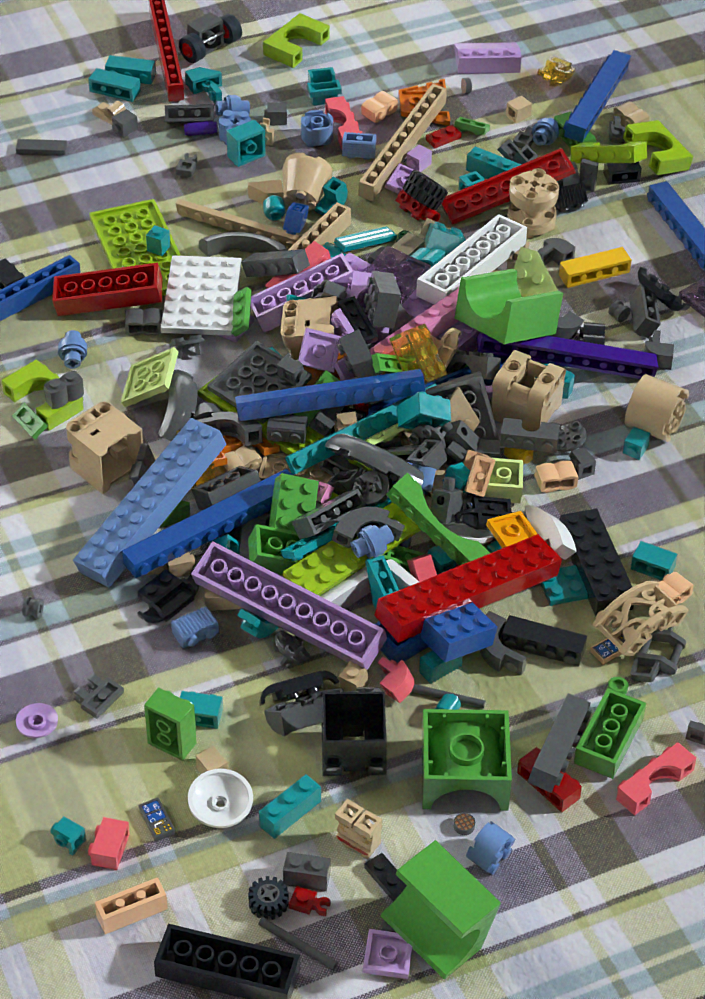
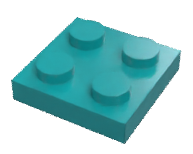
(565, 587)

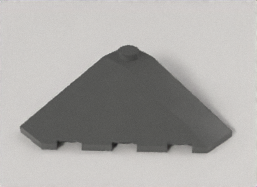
(476, 394)

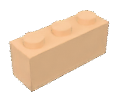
(131, 905)

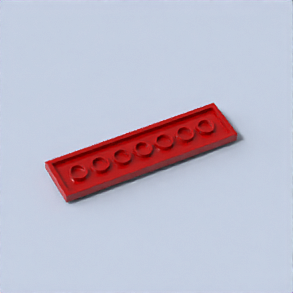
(495, 190)

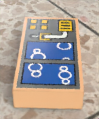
(606, 650)

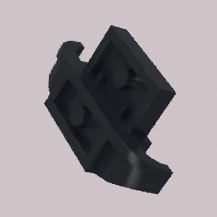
(661, 291)
(483, 509)
(166, 596)
(292, 687)

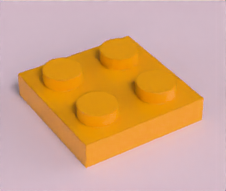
(510, 528)

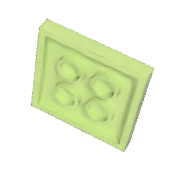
(149, 377)

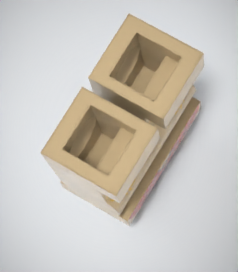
(357, 830)

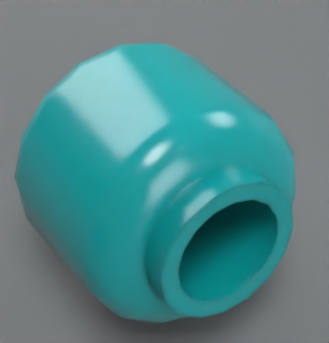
(274, 207)

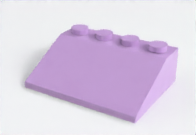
(487, 58)

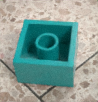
(246, 143)
(424, 410)

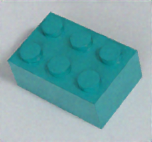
(443, 238)

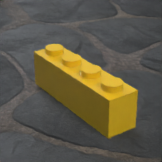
(595, 267)

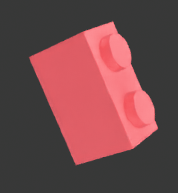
(109, 843)

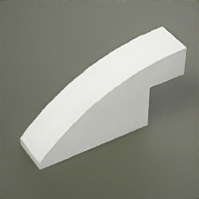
(551, 530)

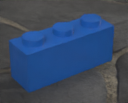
(295, 218)

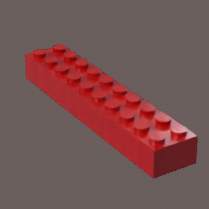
(477, 581)

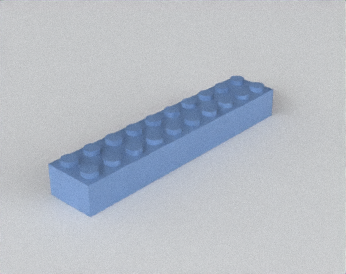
(150, 500)

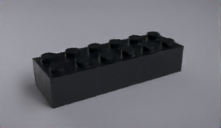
(596, 558)
(226, 964)

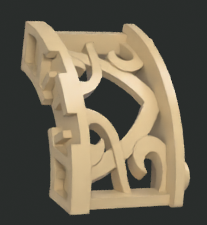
(646, 593)

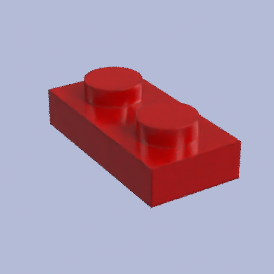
(443, 136)

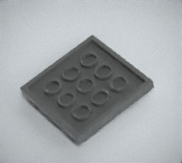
(251, 374)

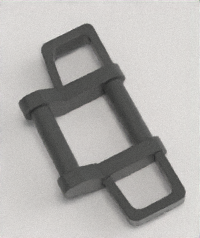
(658, 661)

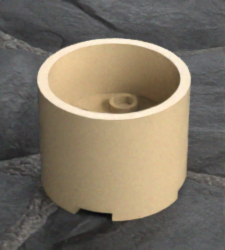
(656, 407)

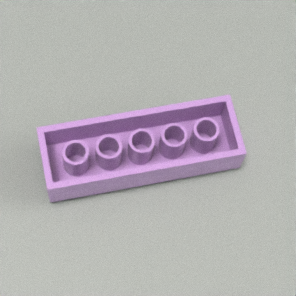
(268, 304)

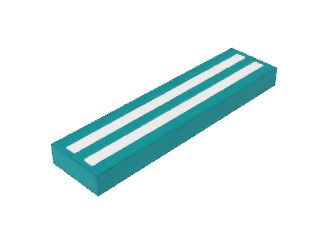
(365, 239)

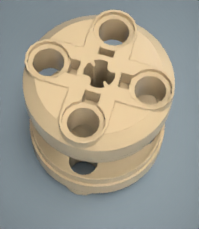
(533, 201)

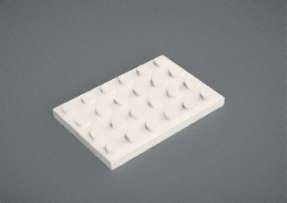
(201, 295)

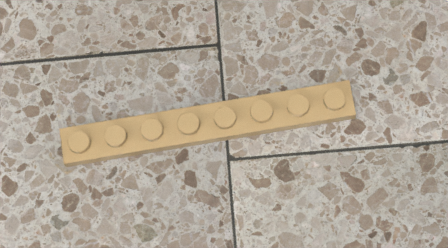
(232, 222)

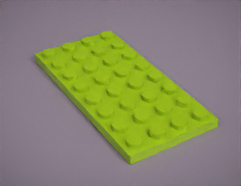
(124, 232)

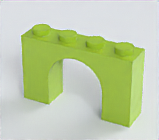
(299, 27)
(624, 153)
(675, 155)
(31, 379)

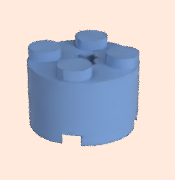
(230, 120)
(317, 128)
(490, 846)

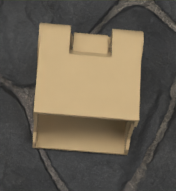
(303, 314)
(522, 395)
(100, 445)

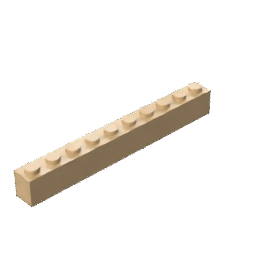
(402, 142)

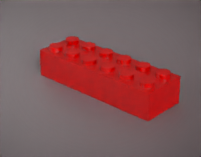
(107, 289)

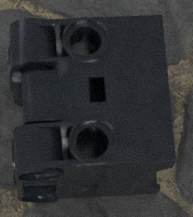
(354, 716)

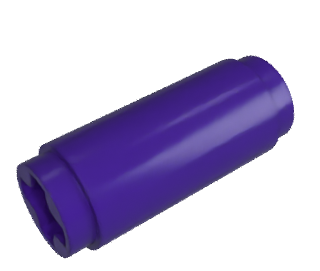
(200, 128)

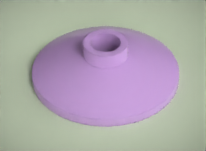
(34, 714)

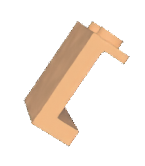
(480, 472)

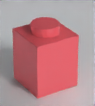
(422, 567)

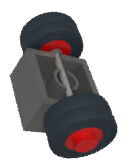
(208, 35)

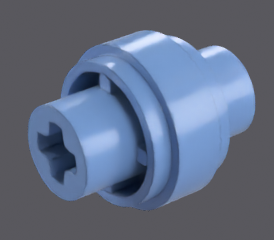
(232, 103)
(545, 131)
(72, 349)
(372, 541)

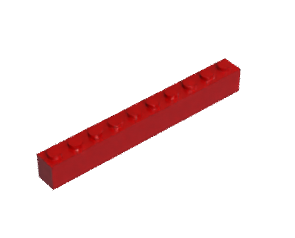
(166, 50)

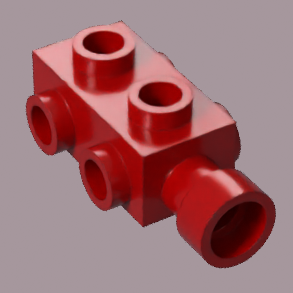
(417, 210)

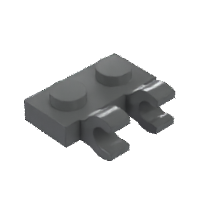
(101, 698)

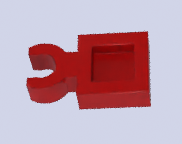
(306, 900)

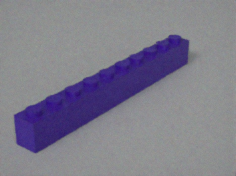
(576, 355)

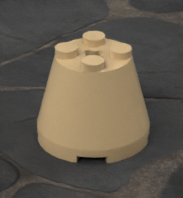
(304, 179)

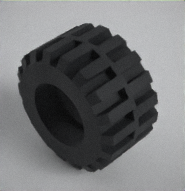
(424, 190)

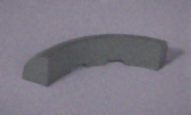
(244, 241)
(181, 404)
(373, 457)
(301, 713)

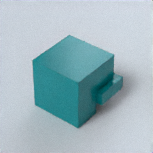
(322, 85)

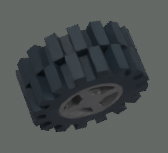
(271, 890)

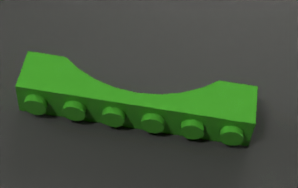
(409, 497)

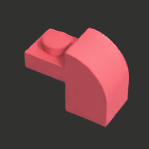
(398, 681)

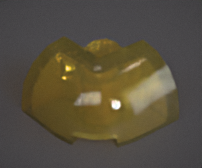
(557, 71)

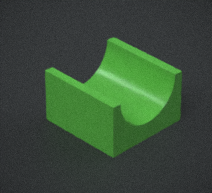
(497, 309)
(466, 754)
(441, 909)

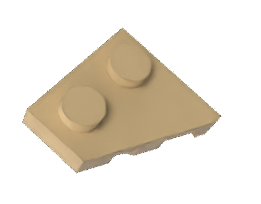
(462, 410)

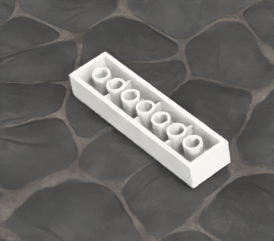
(475, 256)

